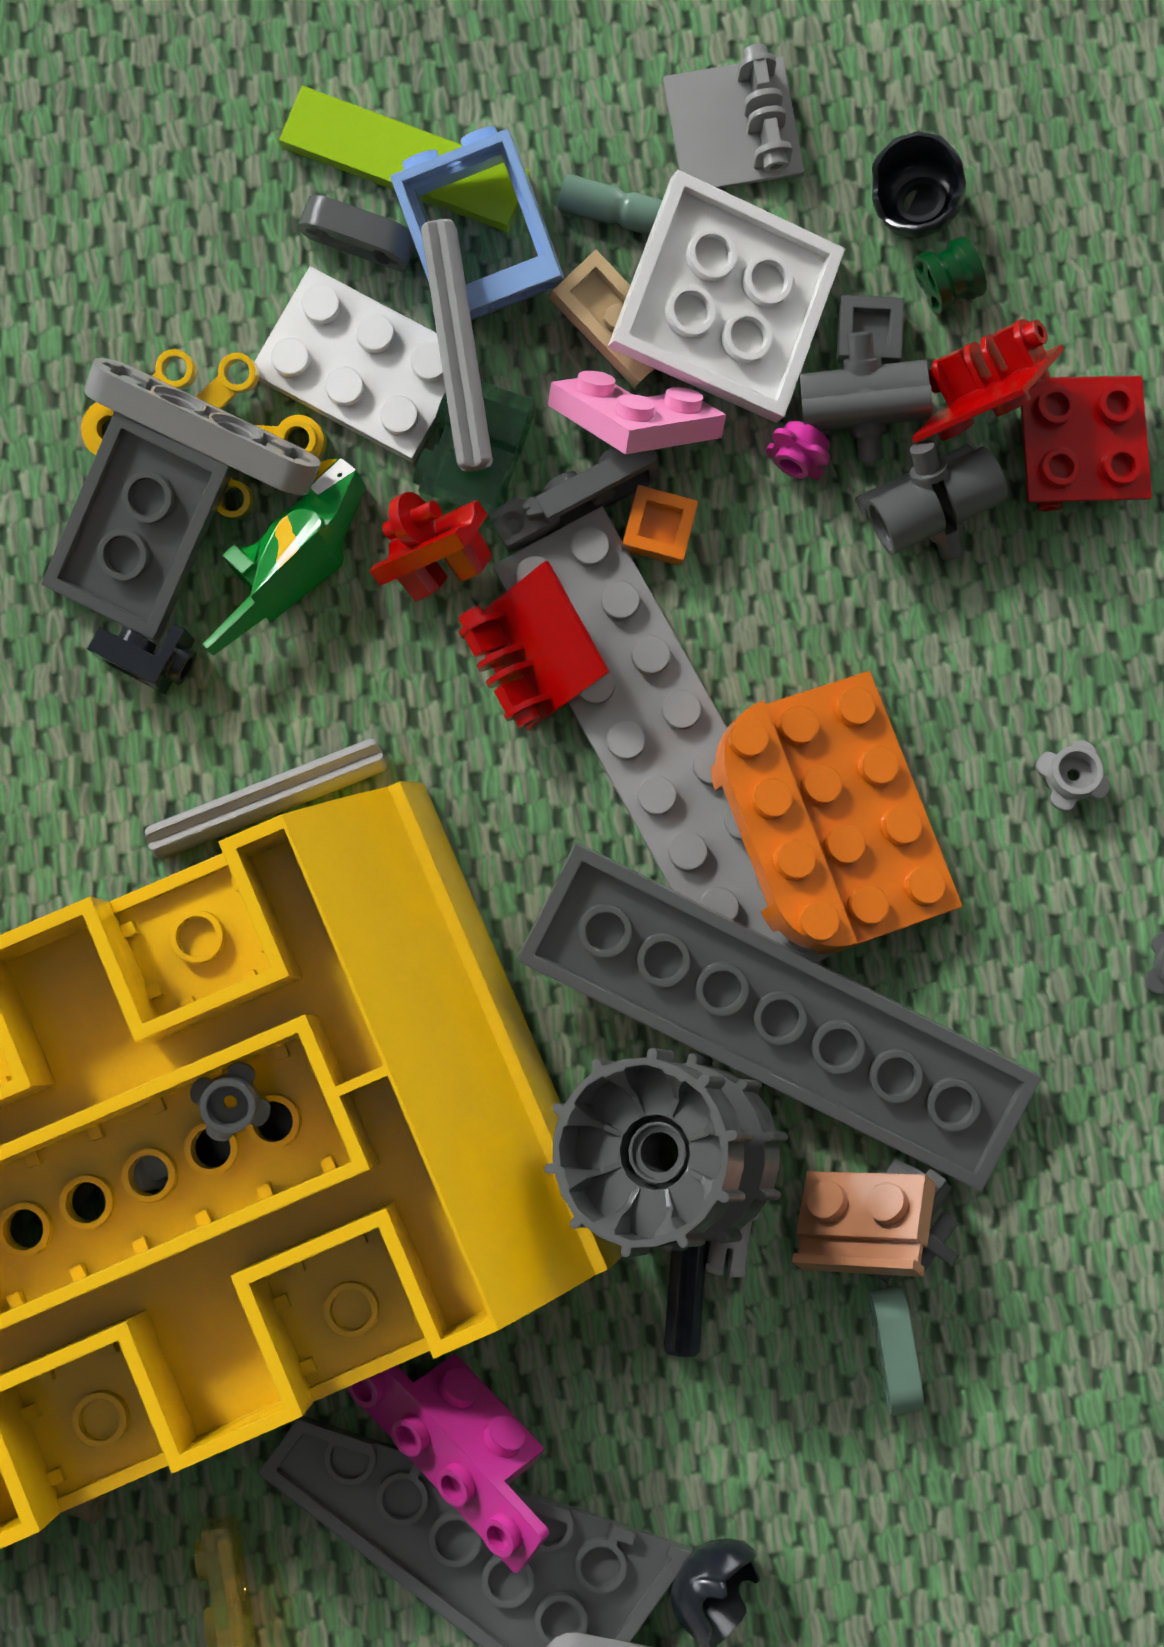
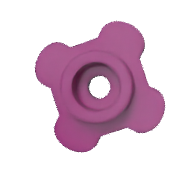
(799, 450)

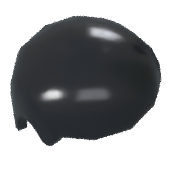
(922, 164)
(708, 1587)

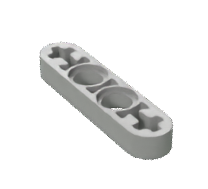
(201, 426)

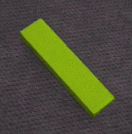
(377, 146)

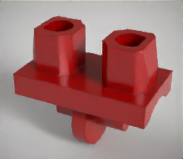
(423, 537)

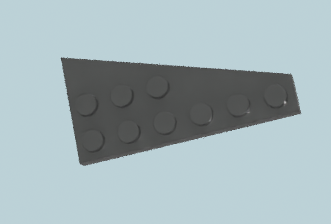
(582, 1579)

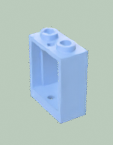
(479, 152)

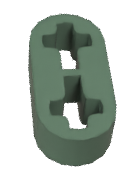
(896, 1350)

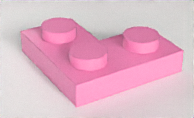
(635, 421)

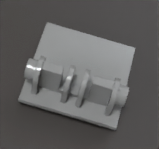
(735, 121)

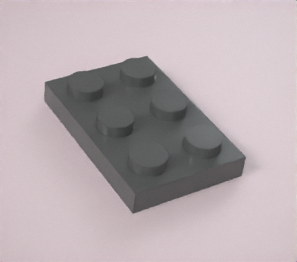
(137, 526)

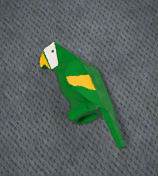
(294, 551)

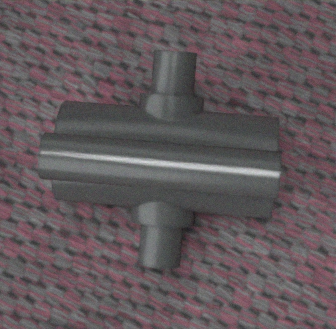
(866, 396)
(934, 498)

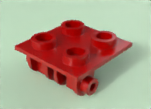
(988, 377)
(1085, 441)
(534, 648)

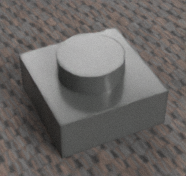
(873, 314)

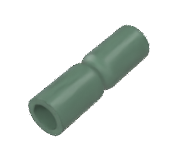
(608, 204)

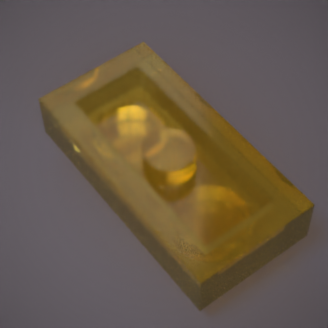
(222, 1564)

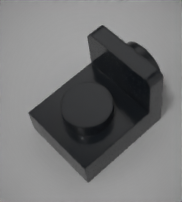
(134, 656)

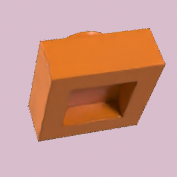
(659, 525)

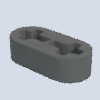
(357, 232)

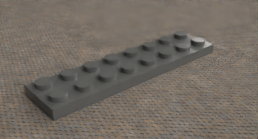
(778, 1016)

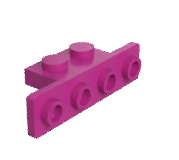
(464, 1448)

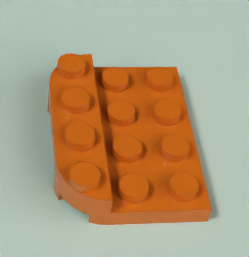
(832, 817)

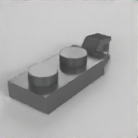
(574, 496)

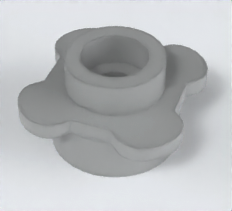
(1082, 759)

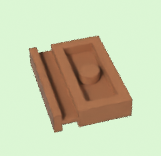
(864, 1222)

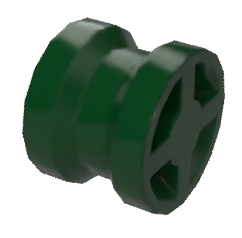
(950, 274)

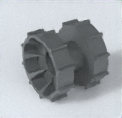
(612, 1163)

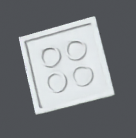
(726, 297)

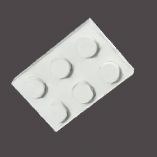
(356, 364)

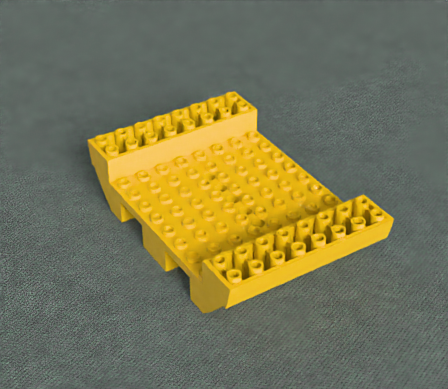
(374, 1232)

